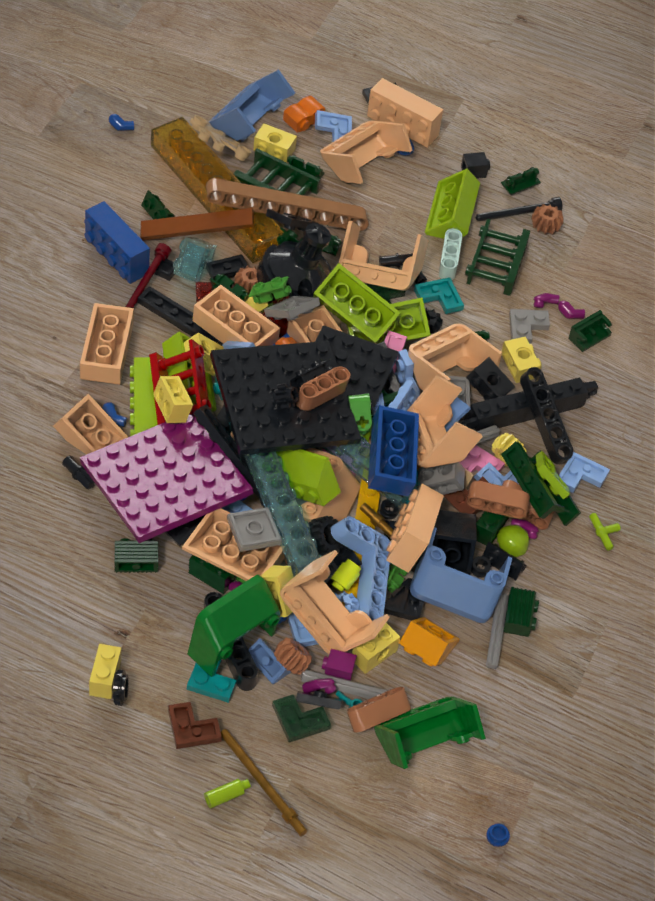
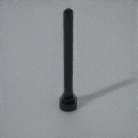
(556, 201)

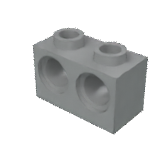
(443, 478)

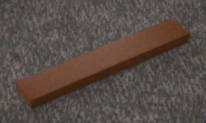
(197, 224)

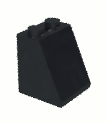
(457, 539)

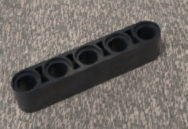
(546, 425)
(241, 667)

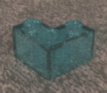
(193, 257)

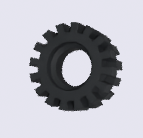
(323, 526)

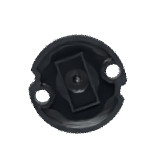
(298, 261)

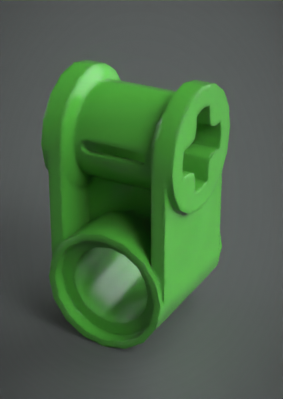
(361, 410)

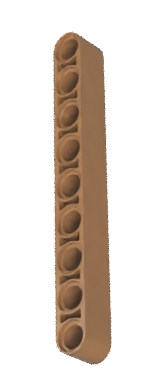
(260, 199)

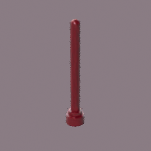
(161, 253)

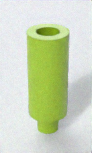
(226, 792)

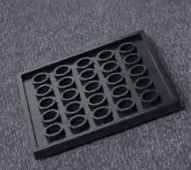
(261, 426)

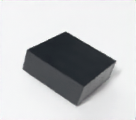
(165, 269)

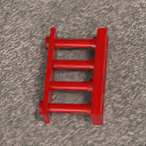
(159, 368)

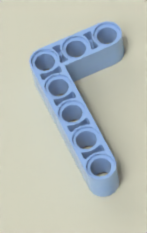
(374, 567)

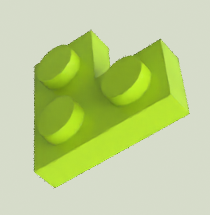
(547, 471)

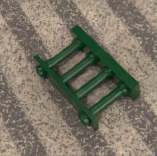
(278, 167)
(511, 267)
(540, 494)

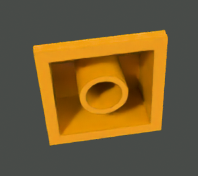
(428, 641)

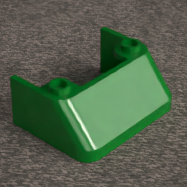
(230, 619)
(429, 726)

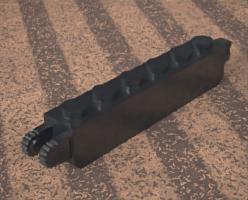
(515, 408)

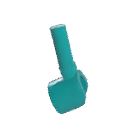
(349, 702)

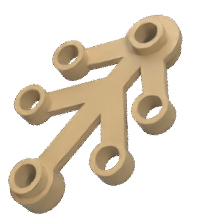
(219, 138)

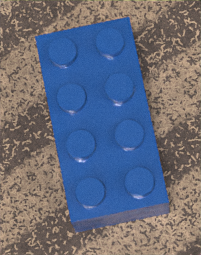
(116, 242)
(393, 451)

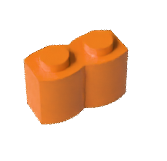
(302, 114)

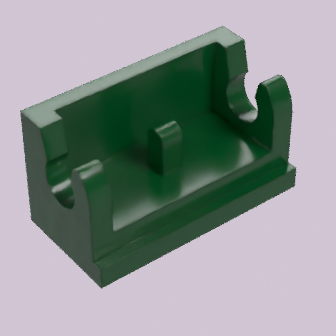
(590, 331)

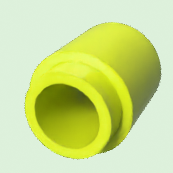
(345, 575)

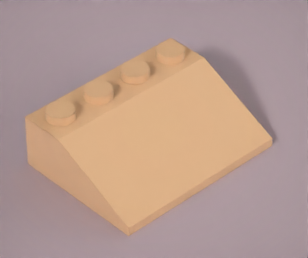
(216, 544)

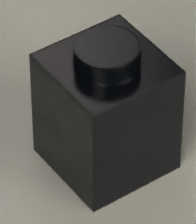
(476, 164)

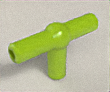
(603, 531)

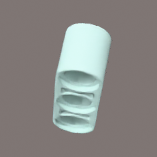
(450, 254)

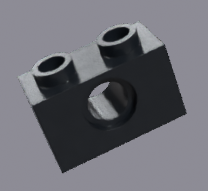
(490, 372)

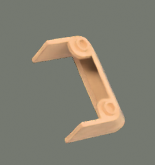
(362, 146)
(355, 260)
(447, 349)
(435, 444)
(343, 503)
(324, 613)

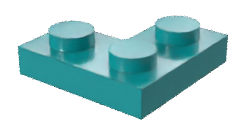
(440, 290)
(214, 687)

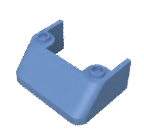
(251, 104)
(454, 589)

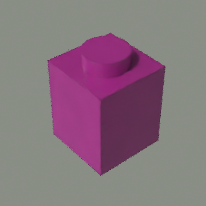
(339, 664)

